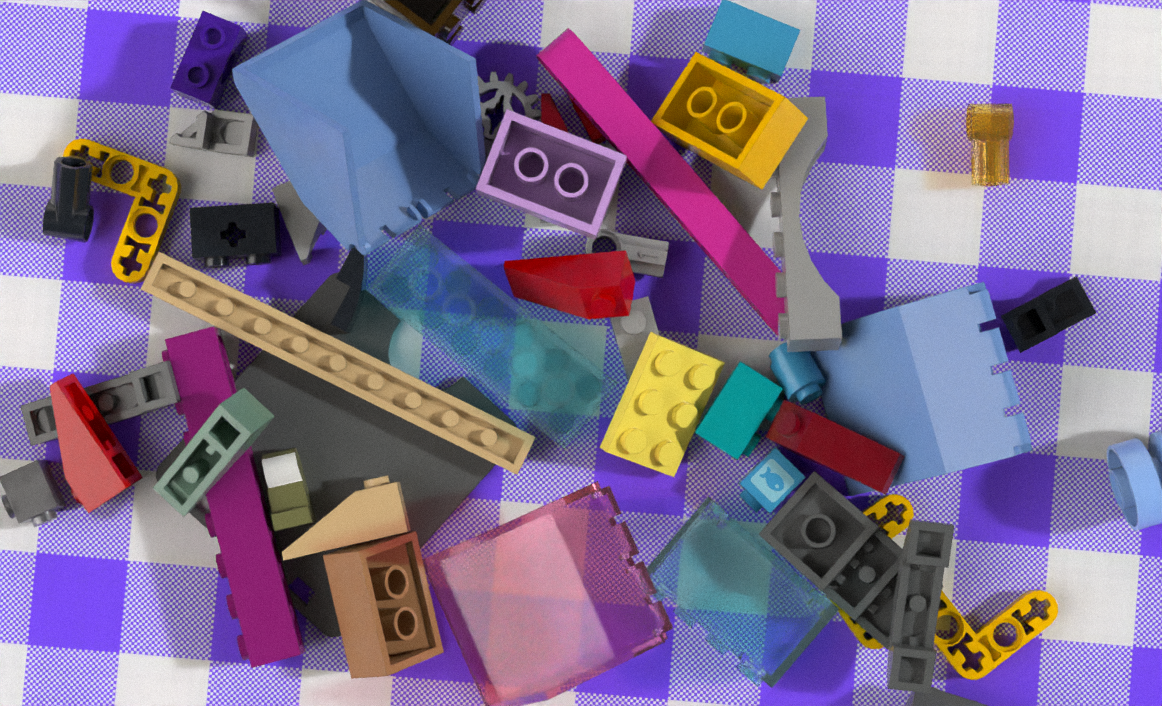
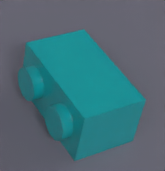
(739, 411)

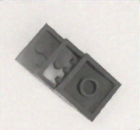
(839, 553)

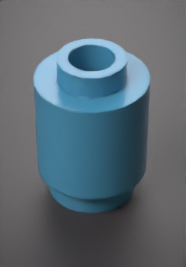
(797, 374)

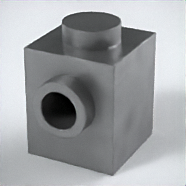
(32, 493)

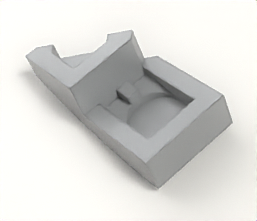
(220, 133)
(299, 220)

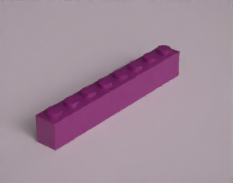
(237, 509)

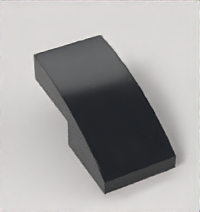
(354, 275)
(1048, 314)

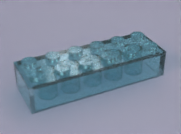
(492, 336)

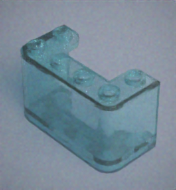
(738, 593)

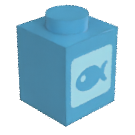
(769, 481)

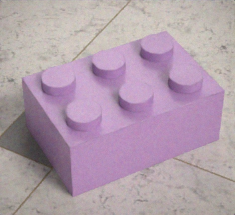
(551, 174)

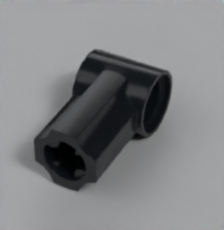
(69, 210)

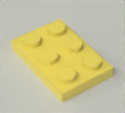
(662, 404)

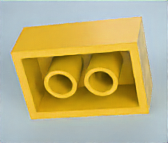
(729, 120)

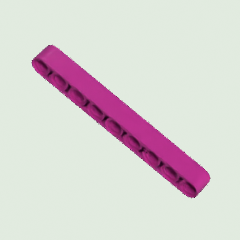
(665, 173)

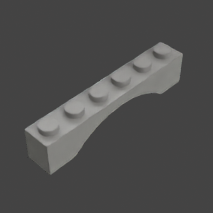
(810, 304)

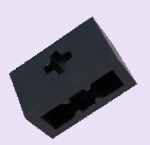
(213, 223)

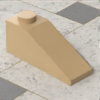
(361, 517)

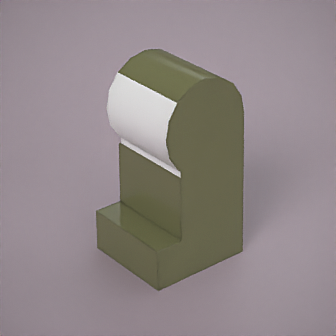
(287, 489)

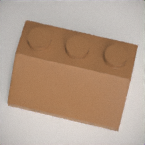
(383, 605)

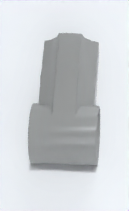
(645, 254)

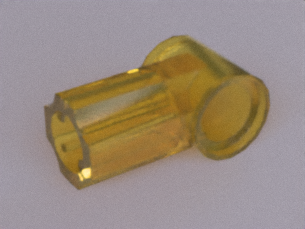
(990, 130)

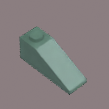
(213, 450)

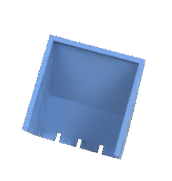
(369, 121)
(926, 385)

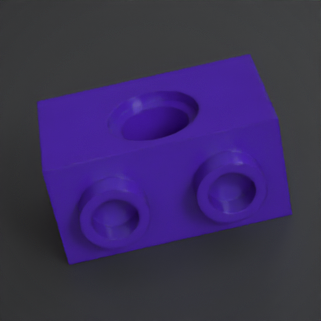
(209, 60)

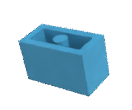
(750, 42)

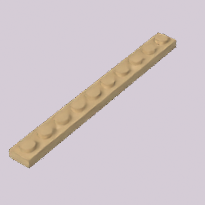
(338, 363)

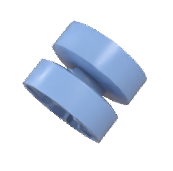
(1137, 480)

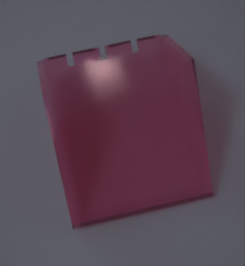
(548, 599)

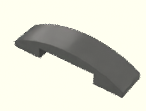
(115, 399)
(917, 605)

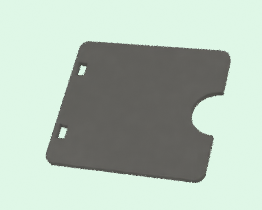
(352, 441)

